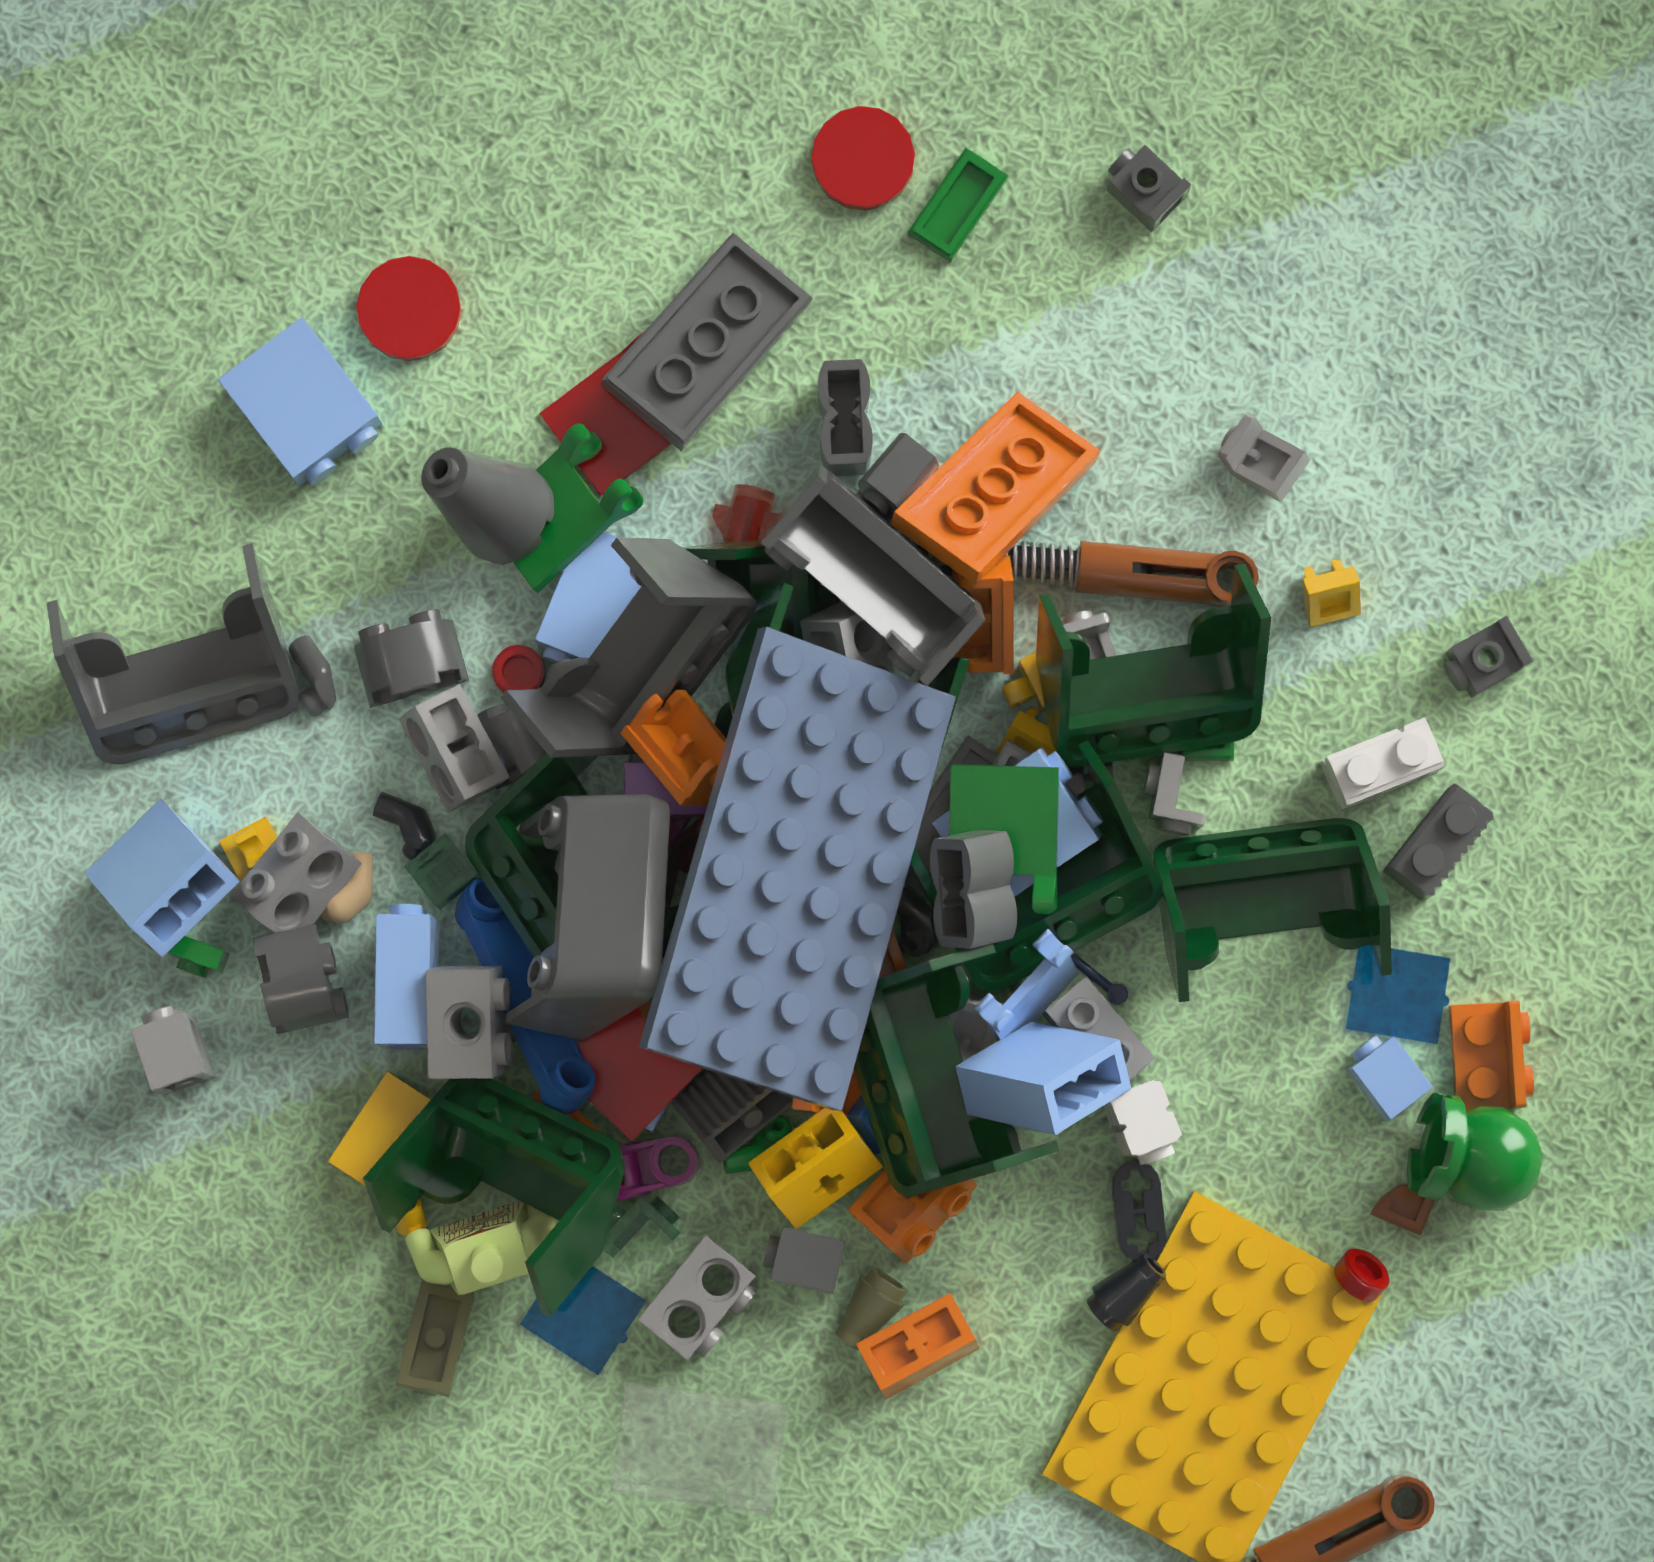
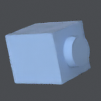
(1387, 1076)

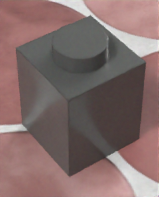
(804, 1259)

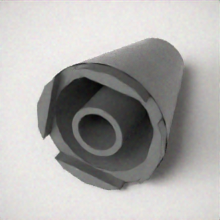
(489, 502)

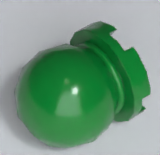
(1477, 1155)

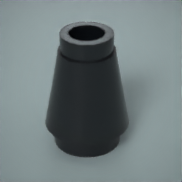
(1125, 1292)

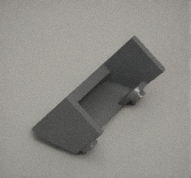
(875, 573)
(658, 645)
(184, 688)
(606, 912)

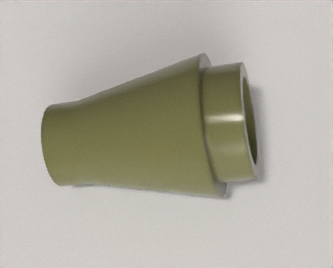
(871, 1306)

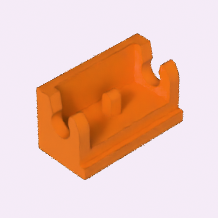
(994, 640)
(678, 746)
(918, 1346)

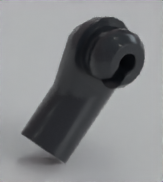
(412, 821)

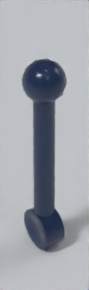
(1116, 993)

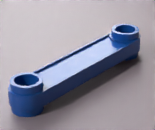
(554, 1060)

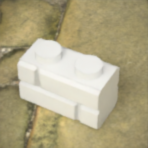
(1382, 764)
(1143, 1122)

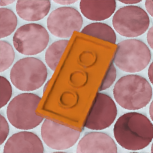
(995, 488)

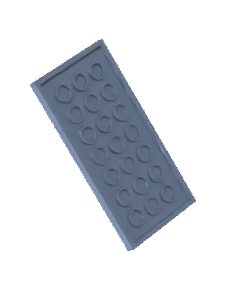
(798, 870)

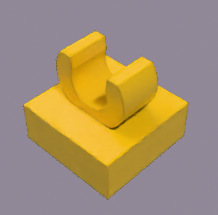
(1331, 594)
(1026, 687)
(1028, 733)
(248, 845)

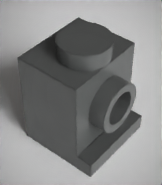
(1147, 204)
(1509, 652)

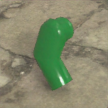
(769, 1135)

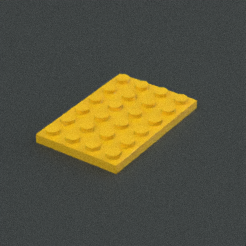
(1211, 1385)

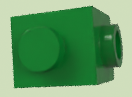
(198, 957)

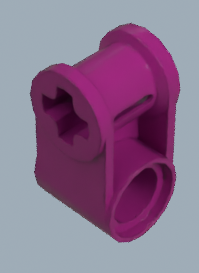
(644, 1169)

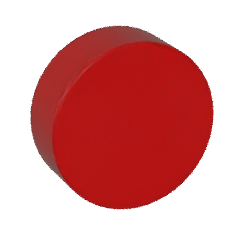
(518, 669)
(1362, 1274)

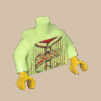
(475, 1248)

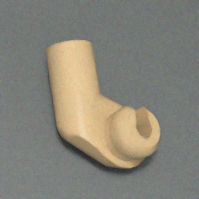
(354, 895)

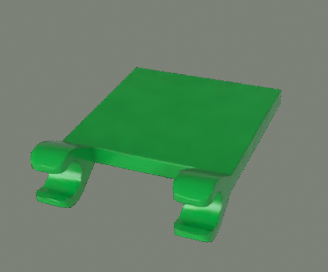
(577, 512)
(1023, 805)

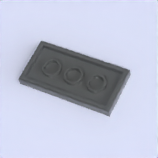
(706, 341)

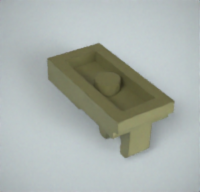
(435, 1340)

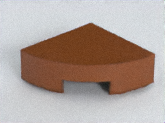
(1404, 1209)

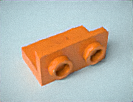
(1489, 1054)
(908, 1223)

